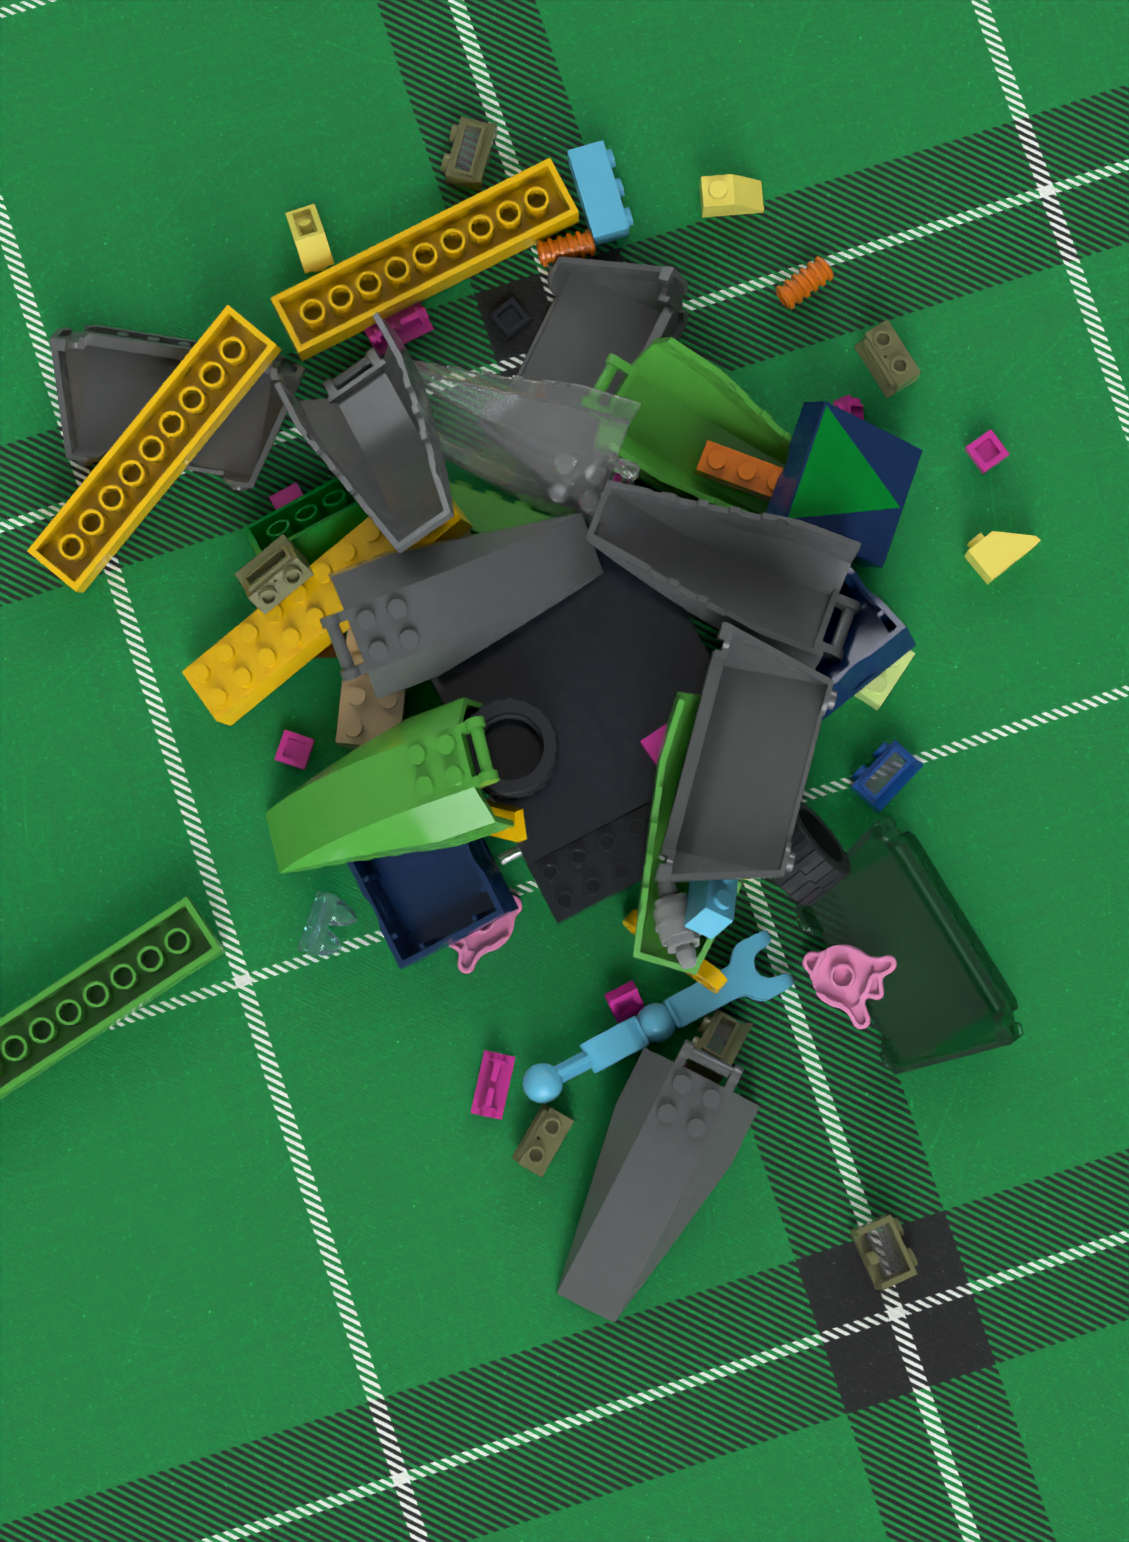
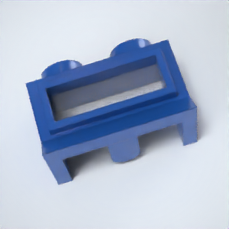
(885, 776)

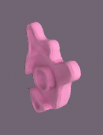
(485, 940)
(848, 977)

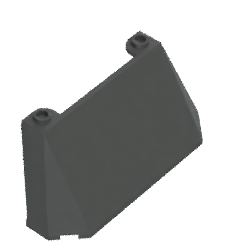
(603, 311)
(114, 372)
(744, 764)

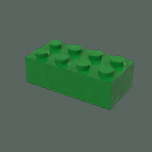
(310, 522)

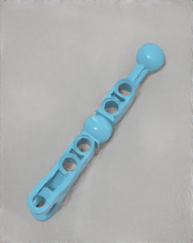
(659, 1020)

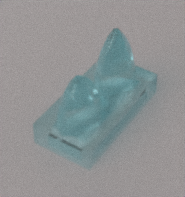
(325, 911)

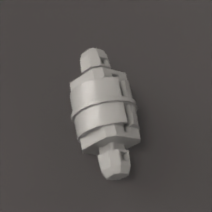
(669, 921)

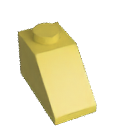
(730, 195)
(310, 238)
(998, 552)

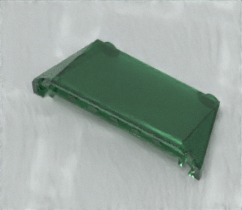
(945, 989)

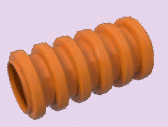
(568, 246)
(804, 282)

